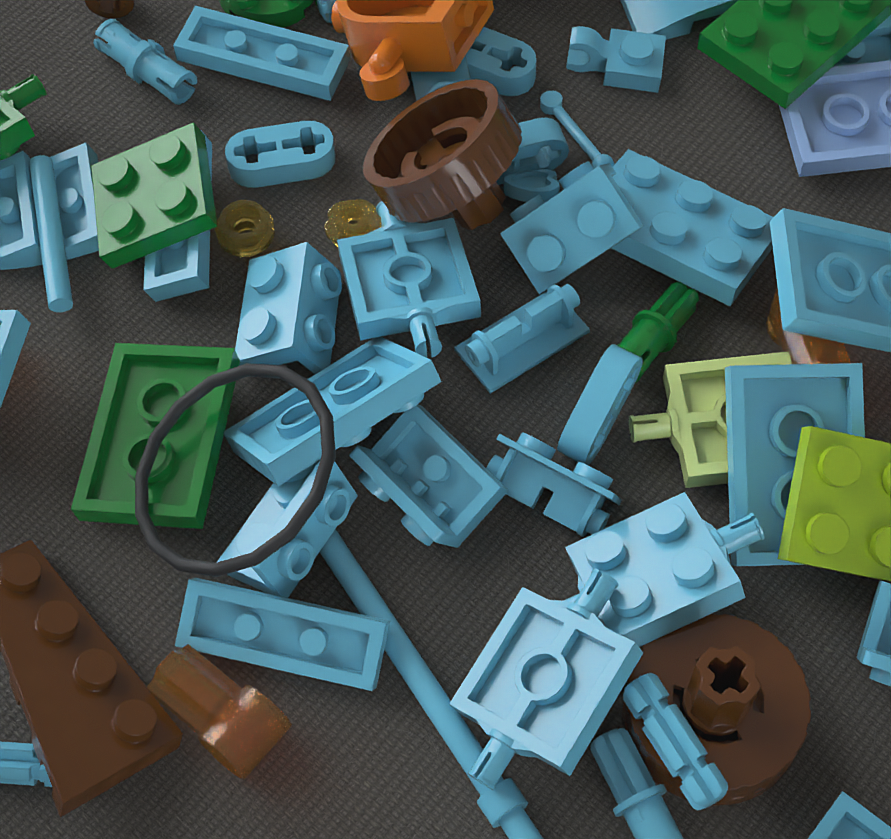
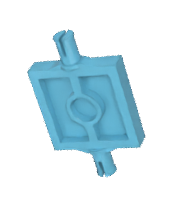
(408, 279)
(666, 567)
(546, 680)

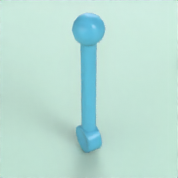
(552, 105)

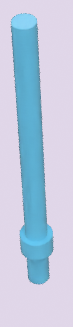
(502, 805)

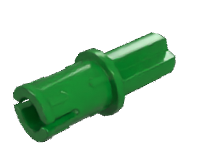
(657, 328)

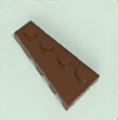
(79, 694)

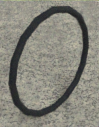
(302, 514)

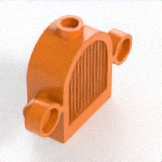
(407, 37)

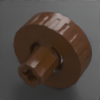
(446, 155)
(762, 707)

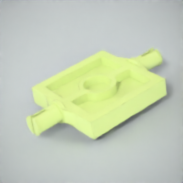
(697, 416)

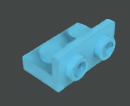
(293, 561)

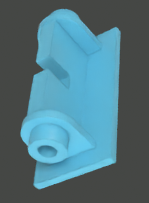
(524, 337)
(576, 494)

